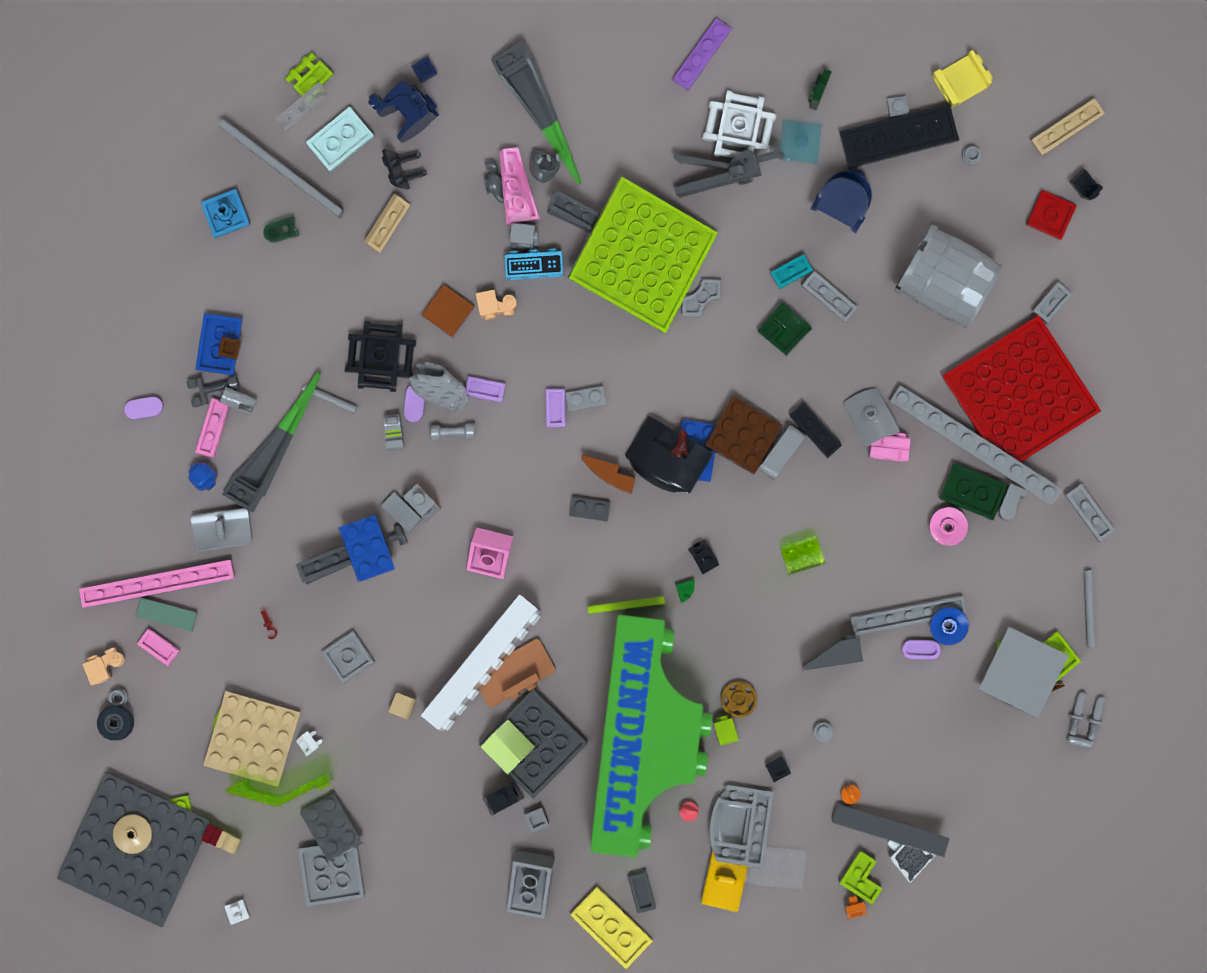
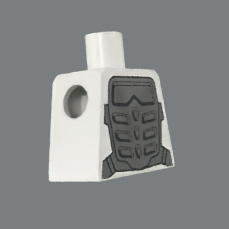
(909, 860)

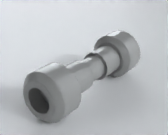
(437, 432)

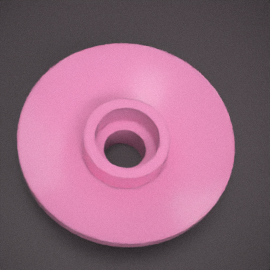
(958, 524)

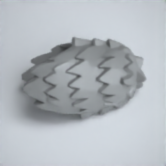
(439, 387)

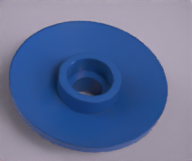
(953, 634)

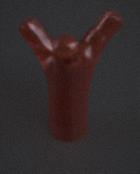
(681, 444)

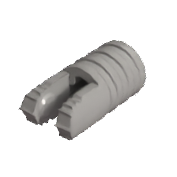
(237, 400)

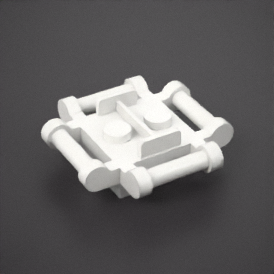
(738, 125)

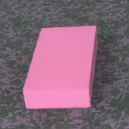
(158, 647)

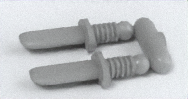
(1081, 742)

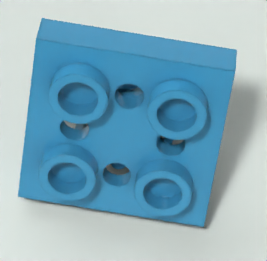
(228, 202)

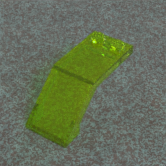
(244, 790)

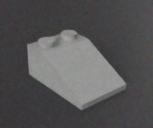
(530, 884)

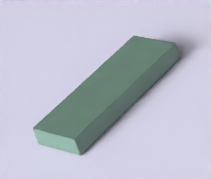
(166, 614)

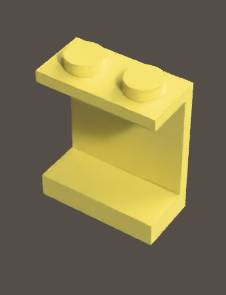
(962, 79)

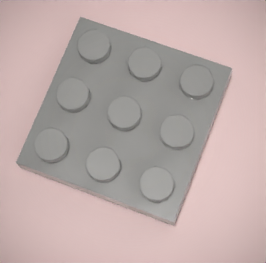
(330, 881)

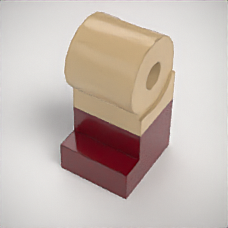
(221, 839)

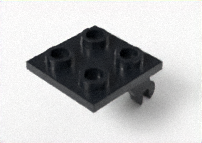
(392, 162)

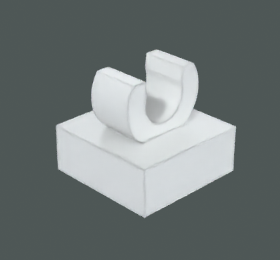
(307, 743)
(237, 912)

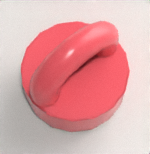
(688, 811)

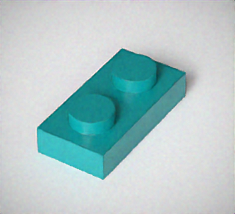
(791, 271)

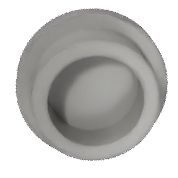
(972, 155)
(823, 732)

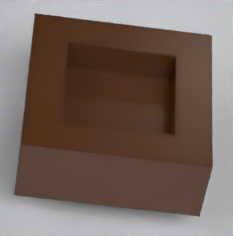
(229, 348)

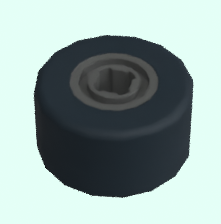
(121, 725)

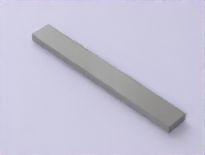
(280, 168)

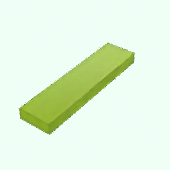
(647, 602)

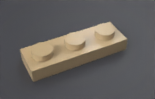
(386, 223)

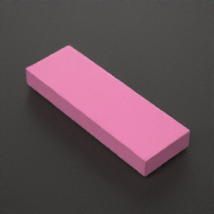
(212, 428)

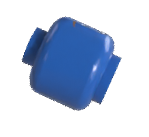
(202, 476)

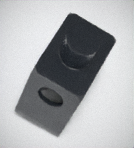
(503, 798)

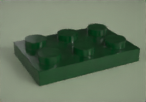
(973, 492)

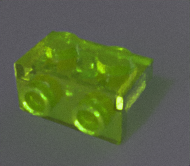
(802, 555)

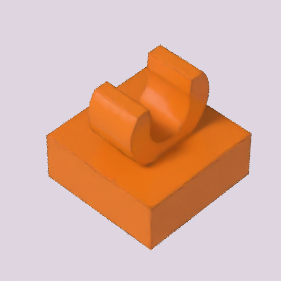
(855, 909)

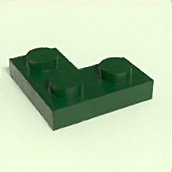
(817, 92)

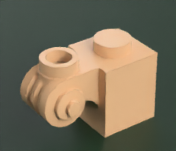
(490, 306)
(98, 667)

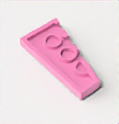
(516, 189)

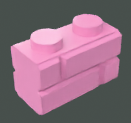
(891, 448)

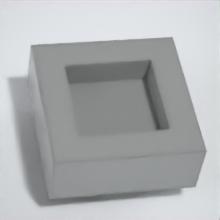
(897, 106)
(536, 820)

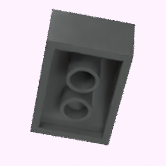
(840, 653)

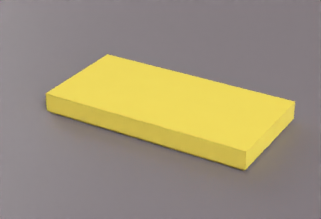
(611, 927)

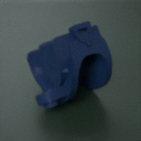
(413, 105)
(845, 198)

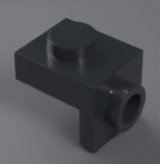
(1085, 185)
(703, 556)

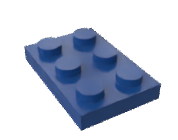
(213, 329)
(699, 433)
(366, 548)

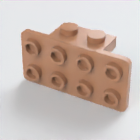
(518, 672)

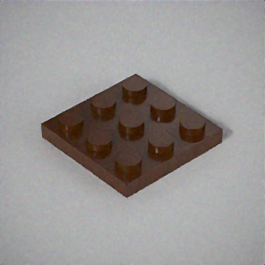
(743, 435)

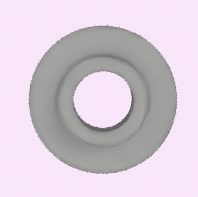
(111, 697)

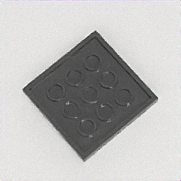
(553, 740)

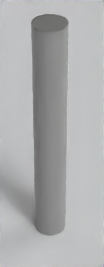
(333, 400)

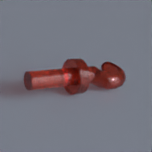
(268, 624)

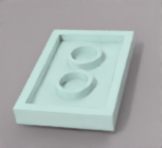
(340, 139)

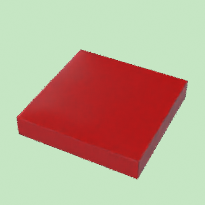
(1051, 215)

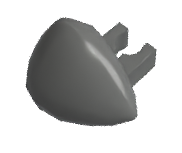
(543, 166)

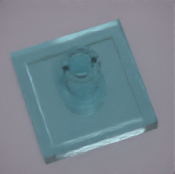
(801, 142)

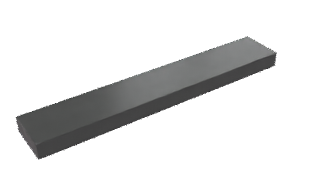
(891, 830)

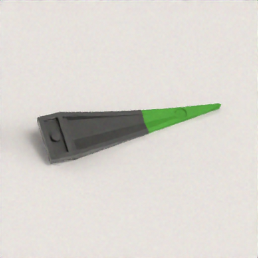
(524, 80)
(258, 472)

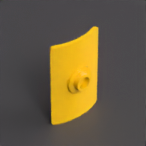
(724, 885)

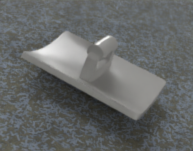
(871, 416)
(221, 529)

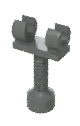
(232, 383)

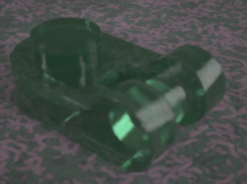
(273, 231)

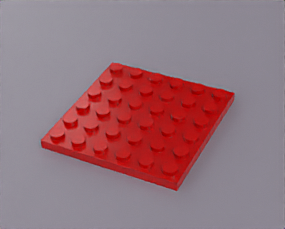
(1022, 391)

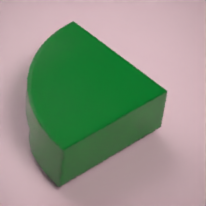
(685, 590)

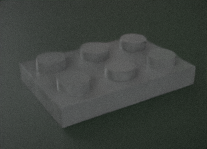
(331, 828)

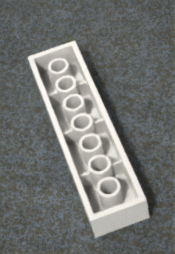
(481, 662)

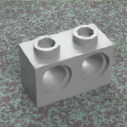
(523, 237)

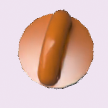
(850, 794)

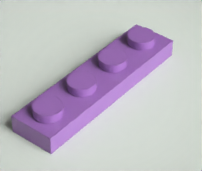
(702, 54)

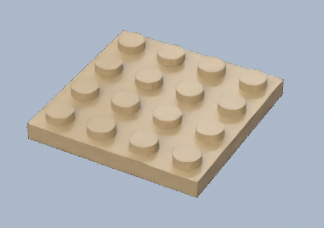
(251, 738)

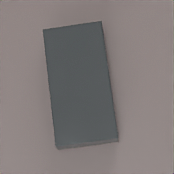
(641, 892)

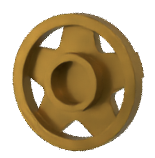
(739, 699)

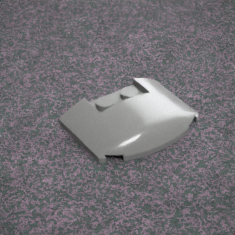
(741, 826)

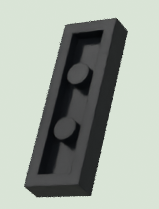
(815, 430)

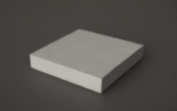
(347, 657)

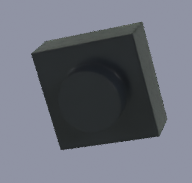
(778, 769)

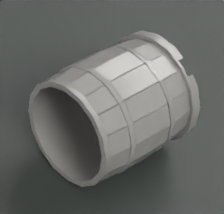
(949, 277)

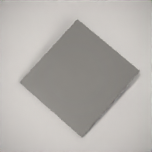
(1023, 672)

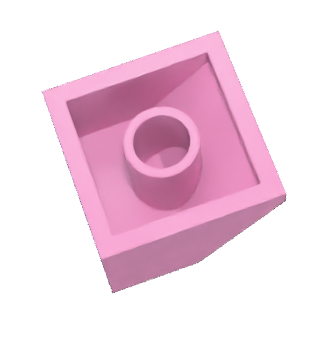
(489, 553)

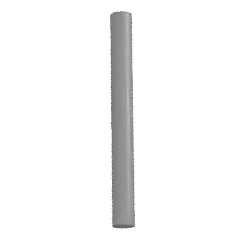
(1089, 609)

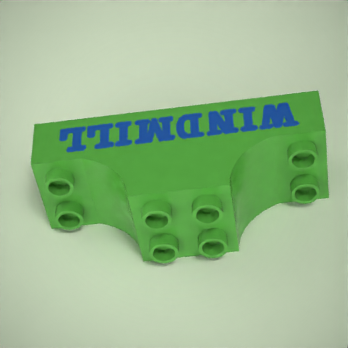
(646, 739)

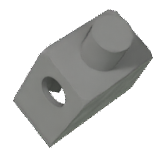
(421, 502)

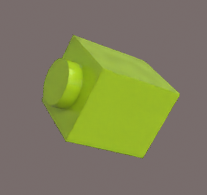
(725, 730)

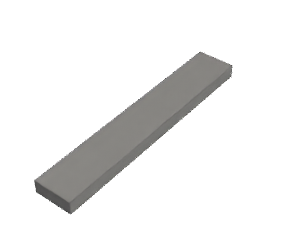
(903, 616)

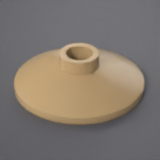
(142, 834)

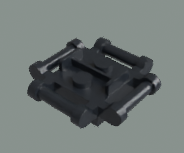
(380, 356)

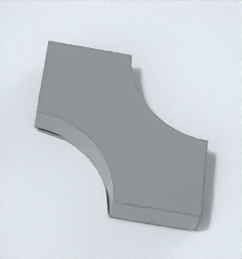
(694, 304)

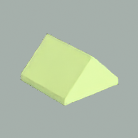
(507, 746)

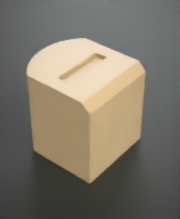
(402, 706)

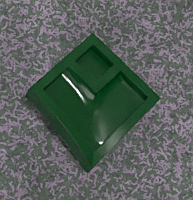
(784, 329)

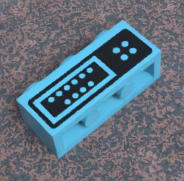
(533, 264)

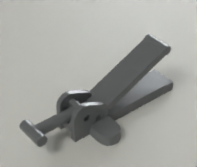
(741, 171)
(572, 211)
(336, 559)

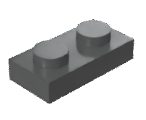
(589, 509)

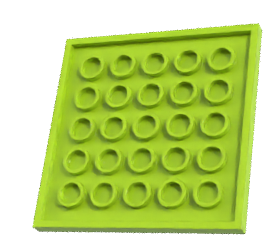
(642, 255)

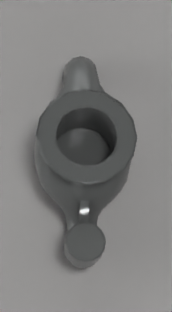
(493, 181)

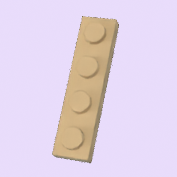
(1067, 127)

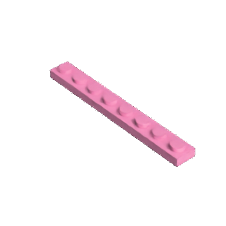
(156, 583)

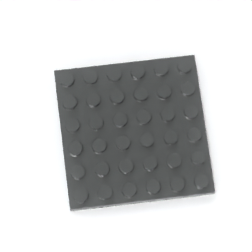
(142, 881)

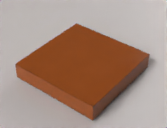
(448, 311)

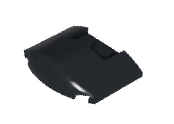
(653, 462)

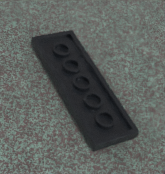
(899, 136)

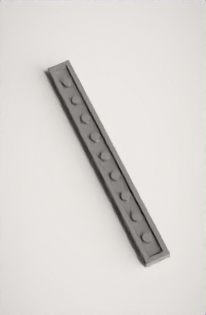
(976, 445)

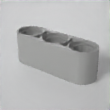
(782, 452)

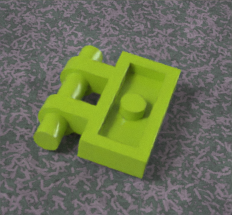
(316, 74)

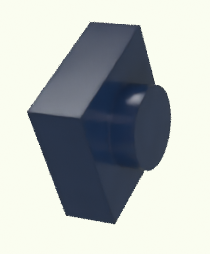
(424, 70)

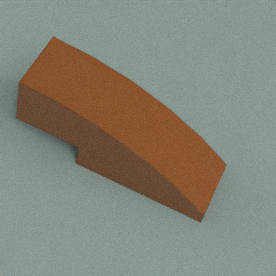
(609, 474)

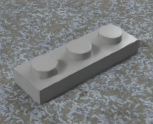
(829, 297)
(1090, 513)

